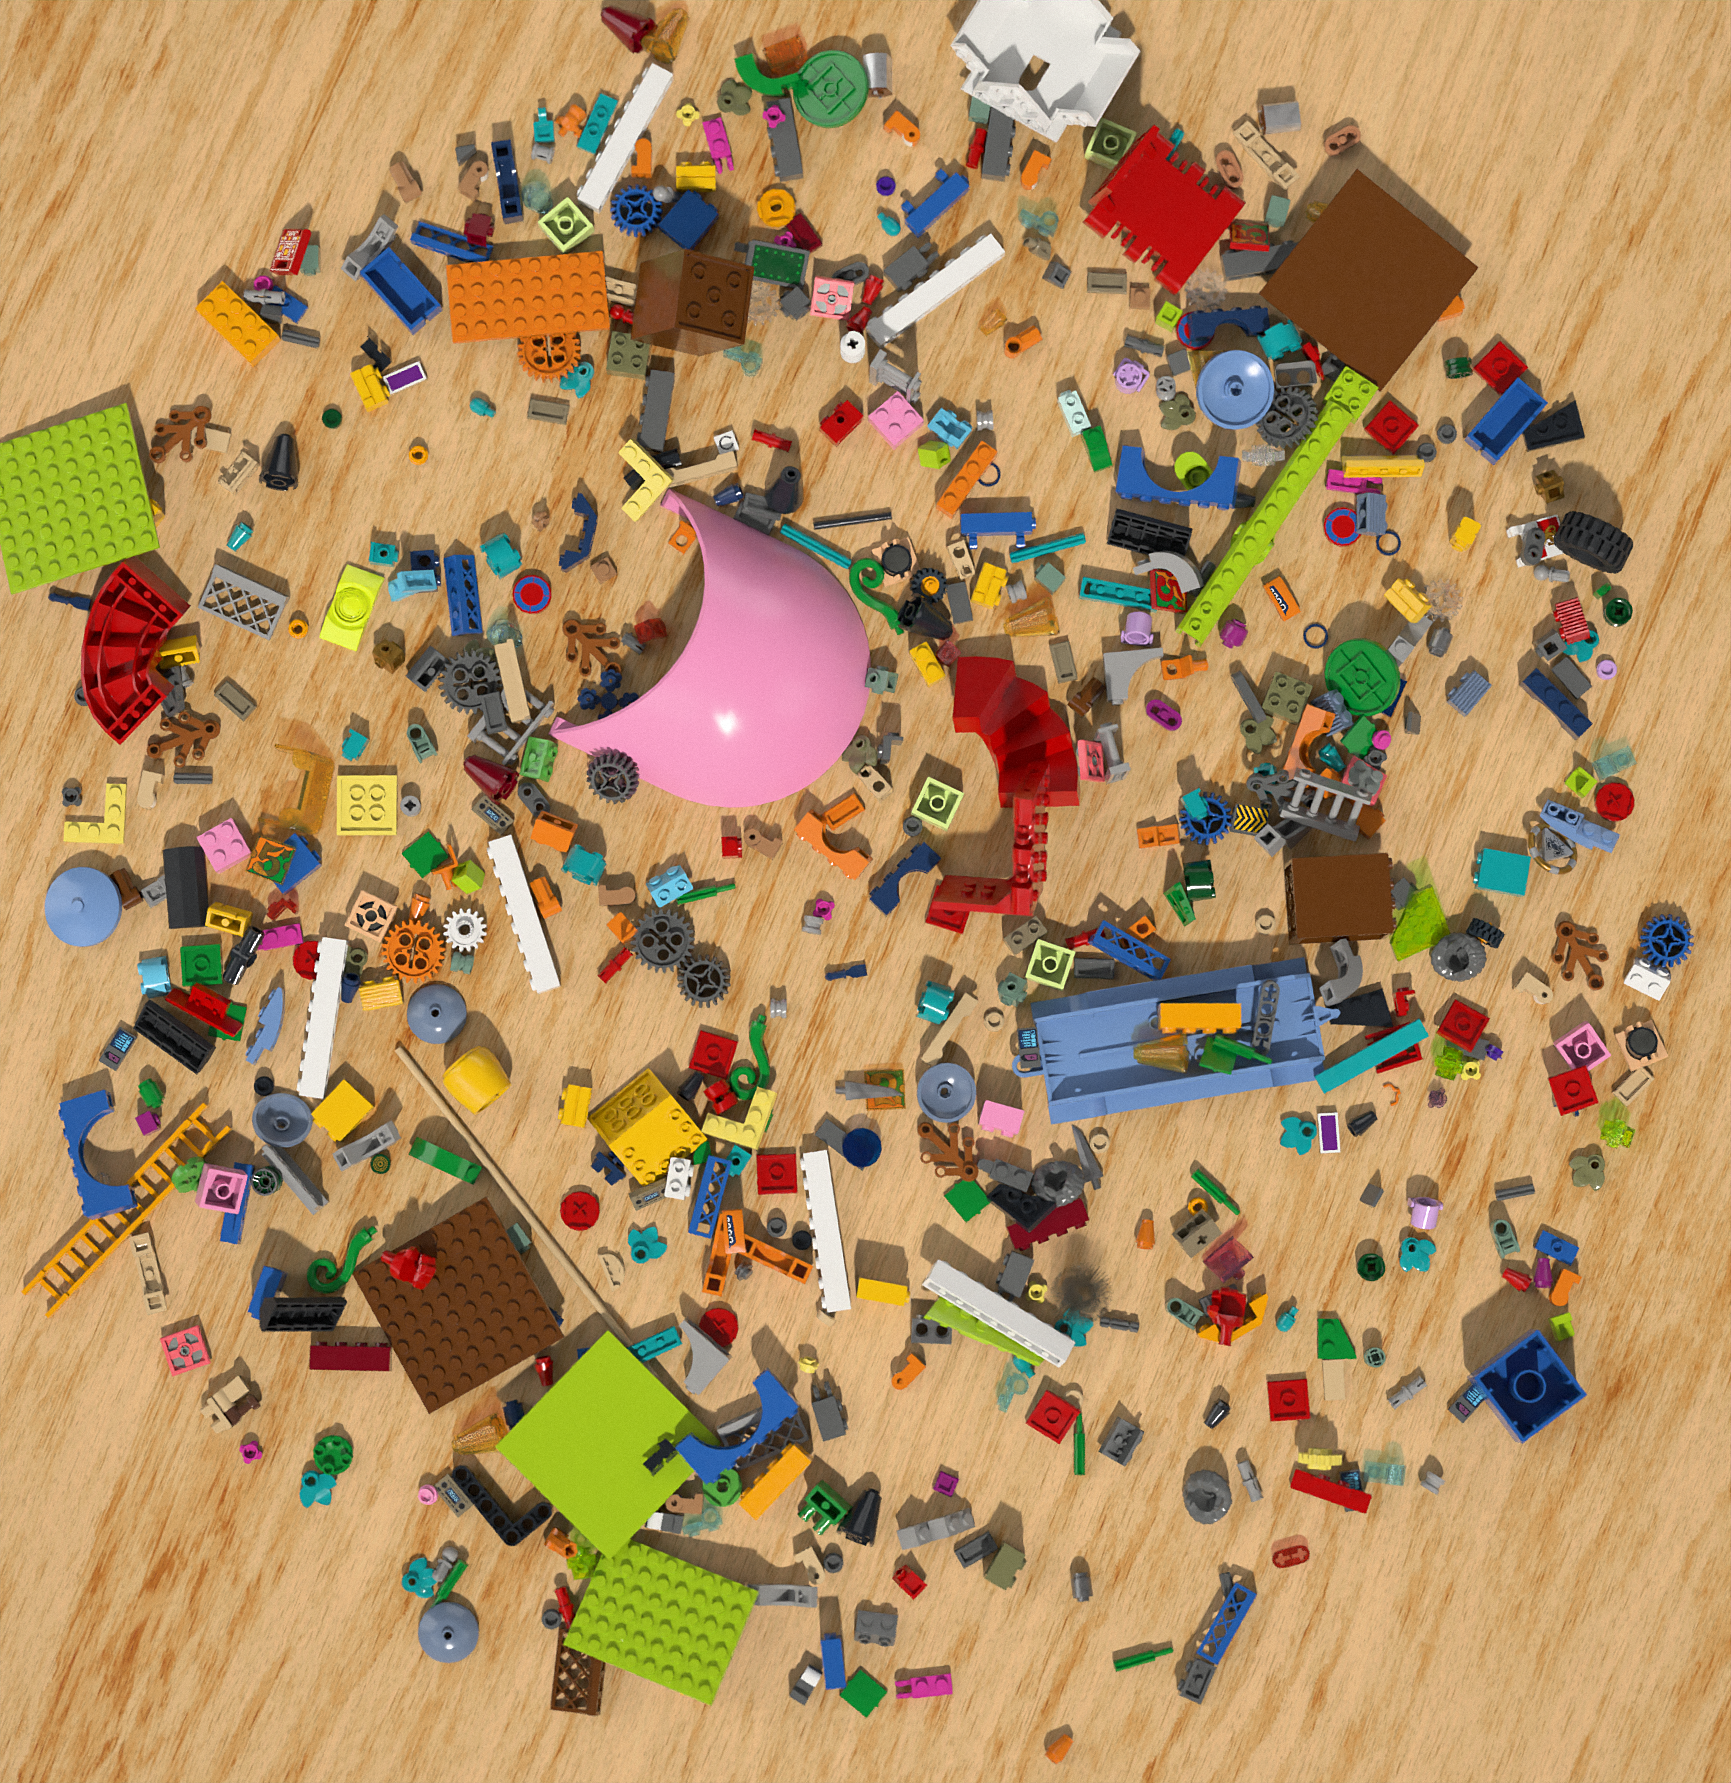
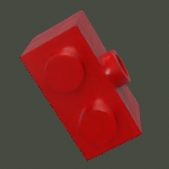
(841, 422)

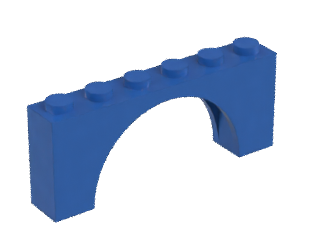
(1217, 490)
(79, 1118)
(711, 1460)

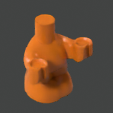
(571, 121)

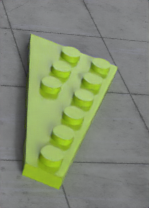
(952, 1316)

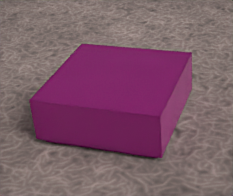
(946, 1484)

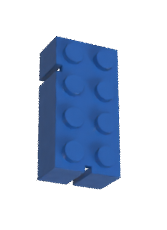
(400, 291)
(1506, 421)

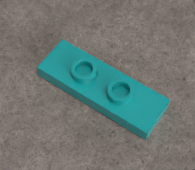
(597, 124)

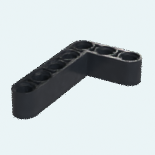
(497, 1510)

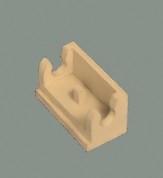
(239, 473)

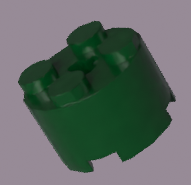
(1199, 880)

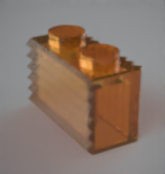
(785, 55)

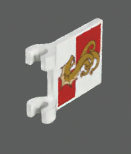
(1549, 526)

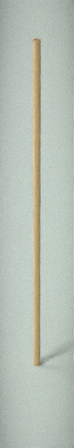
(517, 1202)

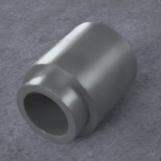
(1440, 642)
(1081, 1586)

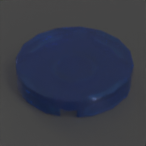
(862, 1147)

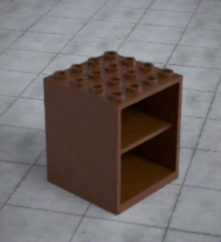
(692, 303)
(1339, 898)

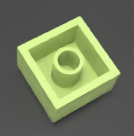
(1109, 143)
(566, 226)
(937, 804)
(1049, 965)

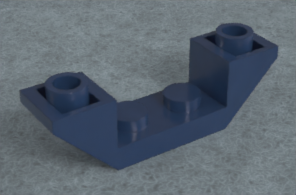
(572, 559)

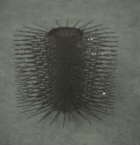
(1080, 1294)

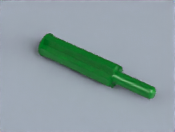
(703, 893)
(1239, 1048)
(1213, 1190)
(1079, 1448)
(450, 1581)
(1139, 1659)

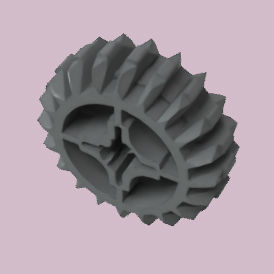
(609, 767)
(711, 965)

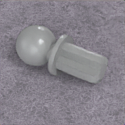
(666, 194)
(1542, 573)
(449, 1555)

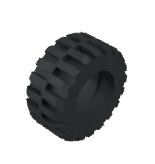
(1593, 542)

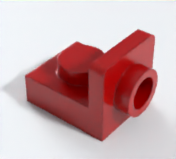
(1400, 1004)
(909, 1581)

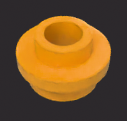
(418, 448)
(298, 622)
(1201, 1201)

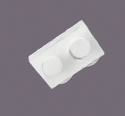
(1648, 978)
(677, 1179)

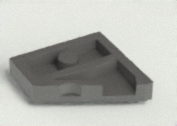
(174, 701)

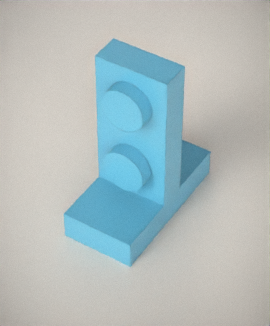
(411, 583)

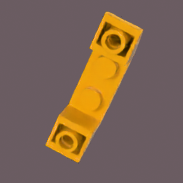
(1257, 1305)

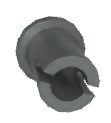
(632, 642)

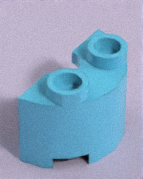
(949, 429)
(155, 977)

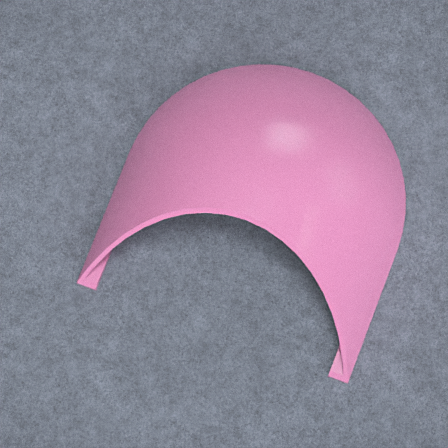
(762, 685)

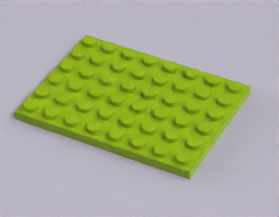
(662, 1620)

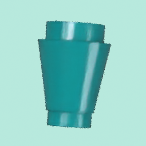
(239, 536)
(1331, 757)

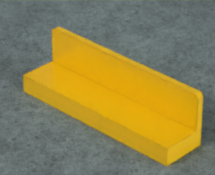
(1382, 466)

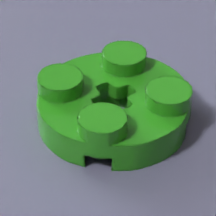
(188, 1177)
(727, 1497)

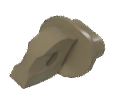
(1037, 247)

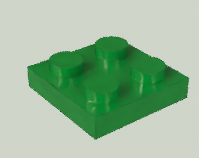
(201, 965)

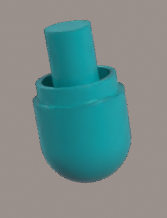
(889, 224)
(481, 407)
(1286, 1319)
(1023, 1366)

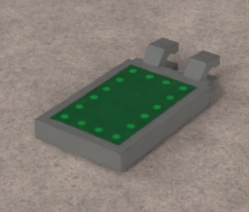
(775, 262)

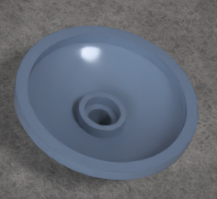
(449, 1021)
(959, 1095)
(284, 1111)
(448, 1618)

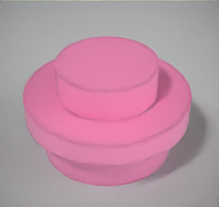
(428, 1494)

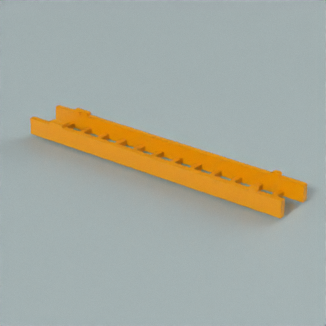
(53, 1264)

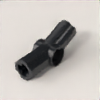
(666, 459)

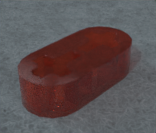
(1289, 1551)

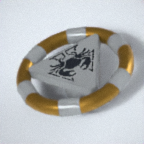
(1552, 849)

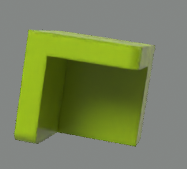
(1168, 316)
(934, 454)
(1580, 782)
(468, 877)
(1561, 1326)

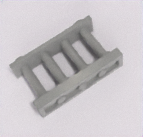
(884, 372)
(479, 733)
(1116, 768)
(1320, 821)

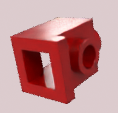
(731, 847)

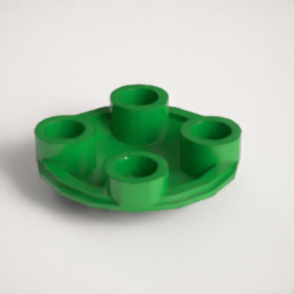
(333, 1454)

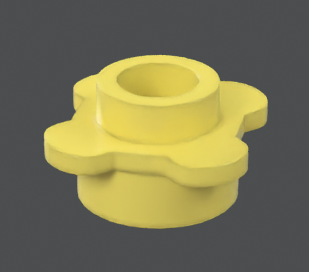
(688, 108)
(1474, 1065)
(1030, 1295)
(808, 1364)

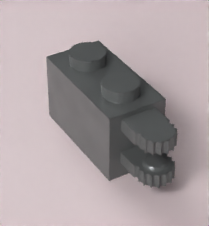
(909, 267)
(1006, 1173)
(1014, 1275)
(828, 1414)

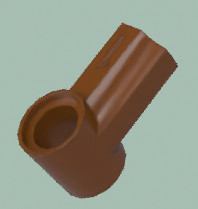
(1084, 700)
(129, 893)

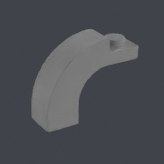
(377, 242)
(1179, 565)
(1349, 974)
(367, 1146)
(785, 1595)

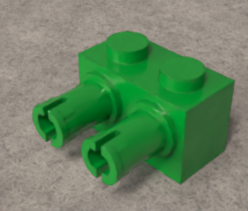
(827, 1503)

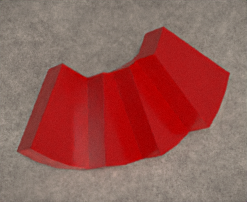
(123, 647)
(1015, 727)

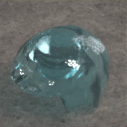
(537, 196)
(502, 630)

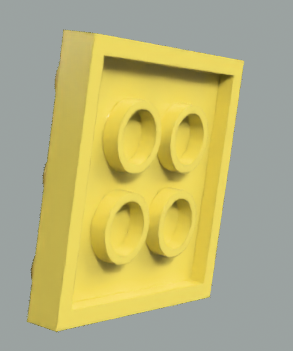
(367, 805)

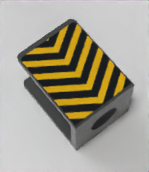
(1248, 819)

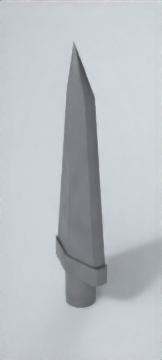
(862, 1091)
(1088, 1163)

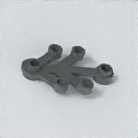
(1259, 784)

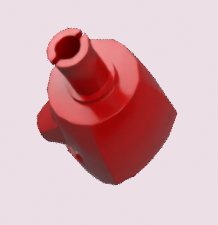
(411, 1266)
(1227, 1311)

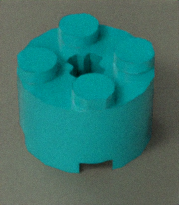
(1280, 340)
(500, 555)
(583, 865)
(934, 1002)

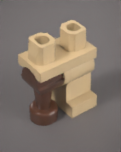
(224, 1405)

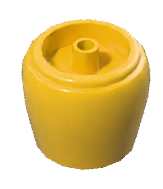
(476, 1079)

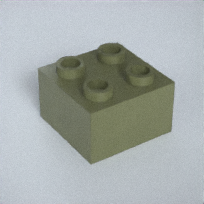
(628, 357)
(1286, 698)
(1005, 1565)

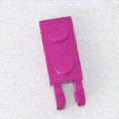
(718, 143)
(1354, 485)
(281, 937)
(926, 1686)

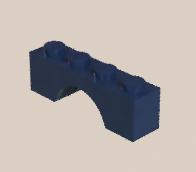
(507, 181)
(1252, 321)
(1567, 714)
(922, 860)

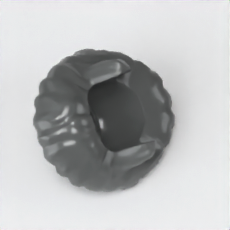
(1458, 957)
(1058, 1182)
(1207, 1496)

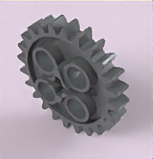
(1298, 402)
(468, 664)
(650, 954)

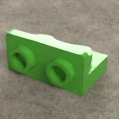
(539, 759)

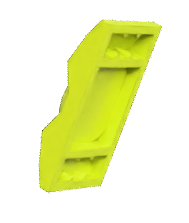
(351, 607)

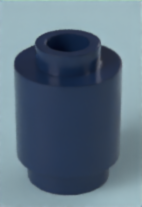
(513, 1413)

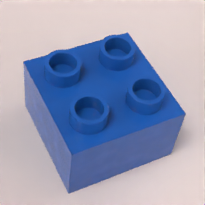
(1526, 1385)

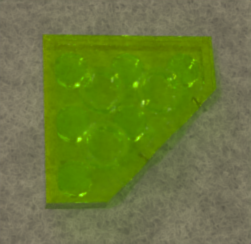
(1420, 924)

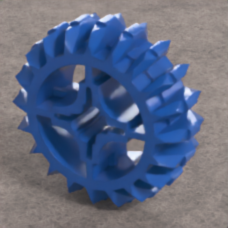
(645, 197)
(1215, 817)
(1667, 932)

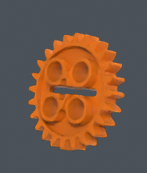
(567, 350)
(396, 946)

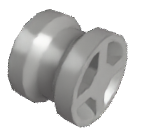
(1167, 383)
(984, 420)
(1016, 592)
(411, 809)
(812, 925)
(778, 1008)
(1432, 1482)

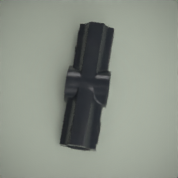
(243, 955)

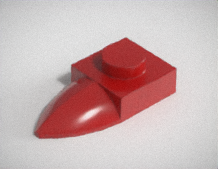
(1312, 354)

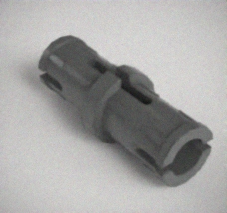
(1144, 345)

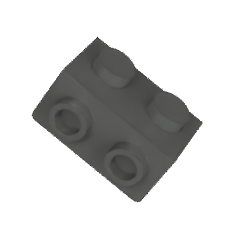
(884, 748)
(1121, 1441)
(876, 1628)
(1196, 1680)

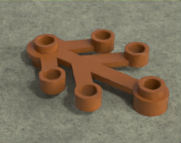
(183, 433)
(589, 645)
(186, 738)
(1578, 953)
(950, 1153)

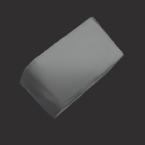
(1308, 366)

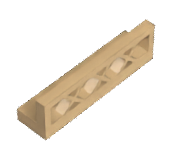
(512, 681)

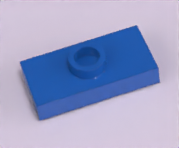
(291, 308)
(1556, 1247)

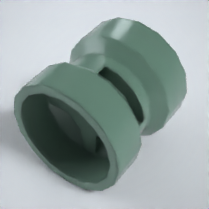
(463, 963)
(1374, 1357)

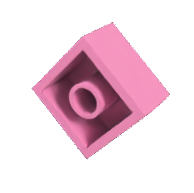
(895, 420)
(225, 845)
(1582, 1047)
(1000, 1118)
(221, 1188)

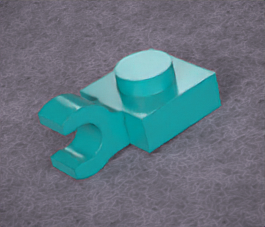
(543, 129)

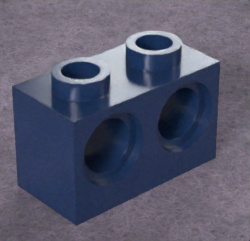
(417, 556)

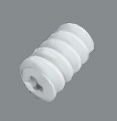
(857, 341)

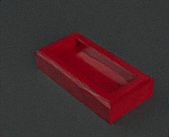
(804, 233)

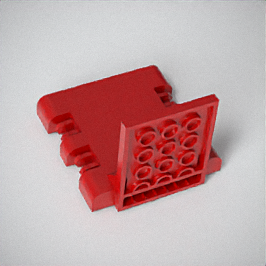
(1162, 209)
(1024, 887)

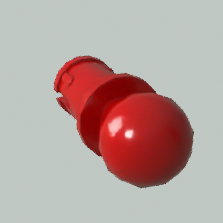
(617, 312)

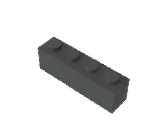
(785, 144)
(998, 146)
(1254, 263)
(657, 410)

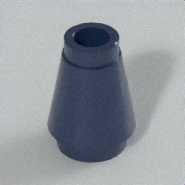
(729, 495)
(349, 985)

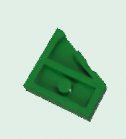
(1180, 903)
(1332, 1341)

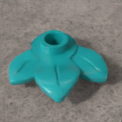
(577, 381)
(1582, 648)
(1295, 1136)
(648, 1243)
(1418, 1256)
(1074, 1332)
(318, 1491)
(423, 1579)

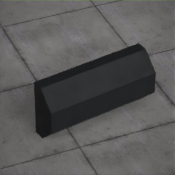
(1147, 534)
(185, 887)
(174, 1037)
(300, 1313)

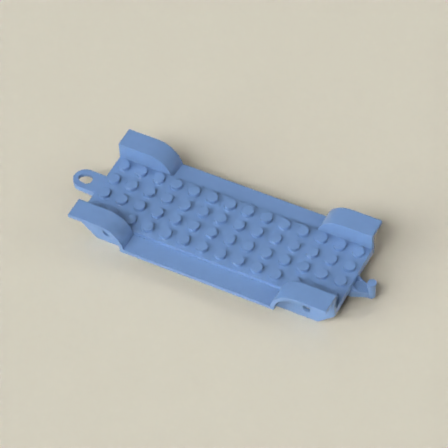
(1092, 1036)

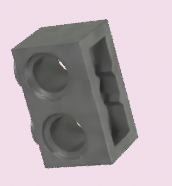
(931, 1335)

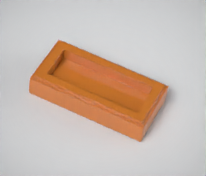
(843, 812)

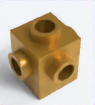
(1549, 486)
(388, 656)

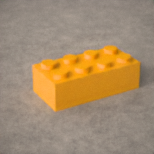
(237, 324)
(1199, 1016)
(776, 1480)

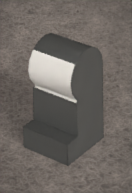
(665, 1522)
(805, 1684)

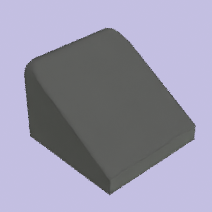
(464, 153)
(1056, 274)
(271, 314)
(1178, 362)
(1333, 367)
(1412, 723)
(1371, 1195)

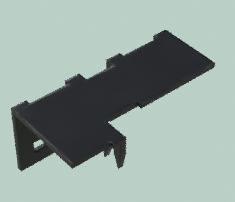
(381, 359)
(655, 1460)

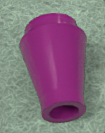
(1543, 1274)

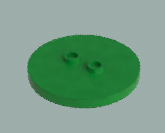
(831, 89)
(1363, 675)

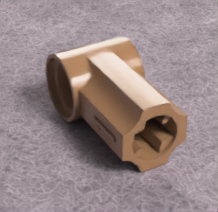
(406, 185)

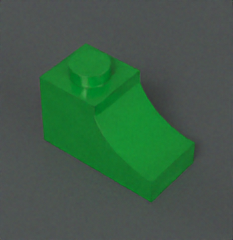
(1096, 448)

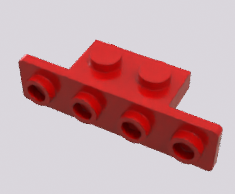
(206, 1006)
(1331, 1491)

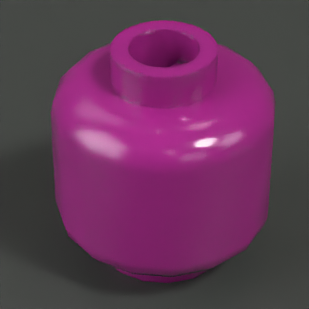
(1233, 633)

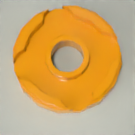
(778, 218)

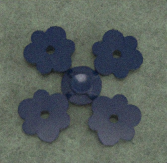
(608, 700)

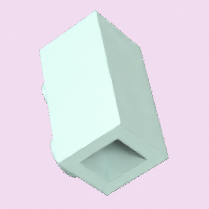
(1073, 412)

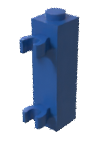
(937, 204)
(997, 525)

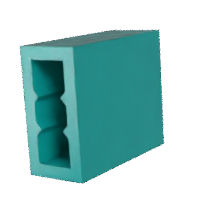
(1502, 872)

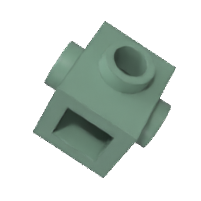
(881, 680)
(1012, 990)

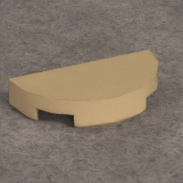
(613, 1270)

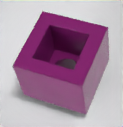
(148, 1123)

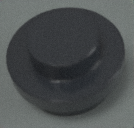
(264, 1086)
(801, 1240)

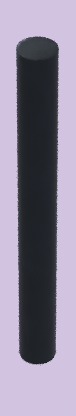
(852, 520)

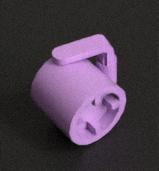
(1130, 376)
(1138, 630)
(1424, 1212)

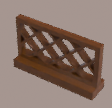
(596, 1681)

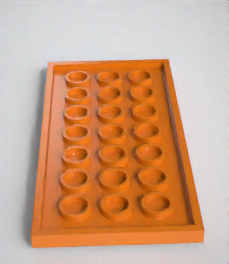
(527, 297)

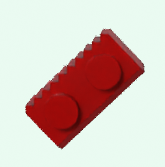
(1572, 621)

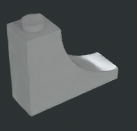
(1408, 638)
(1120, 668)
(707, 1357)

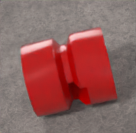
(718, 1089)

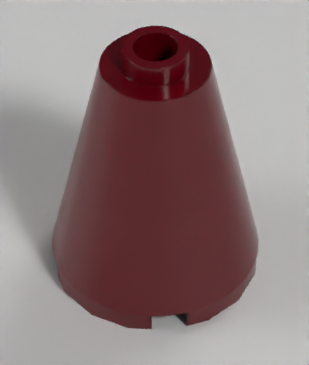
(627, 26)
(492, 778)

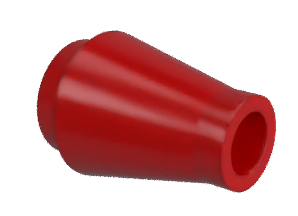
(871, 289)
(859, 320)
(1517, 1279)
(544, 1369)

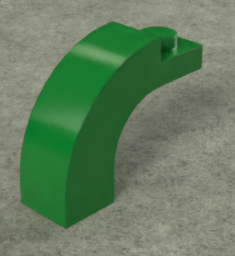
(751, 74)
(445, 1160)

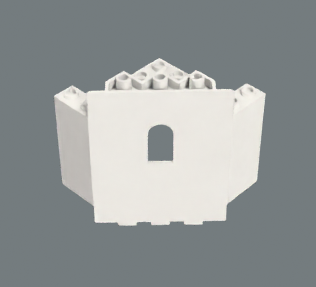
(1070, 35)

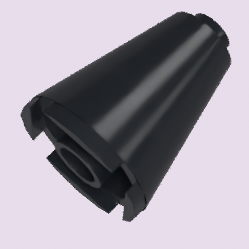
(281, 465)
(785, 491)
(923, 618)
(862, 1519)

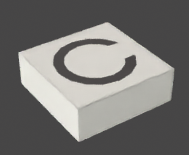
(726, 442)

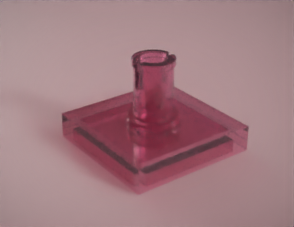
(1228, 1260)

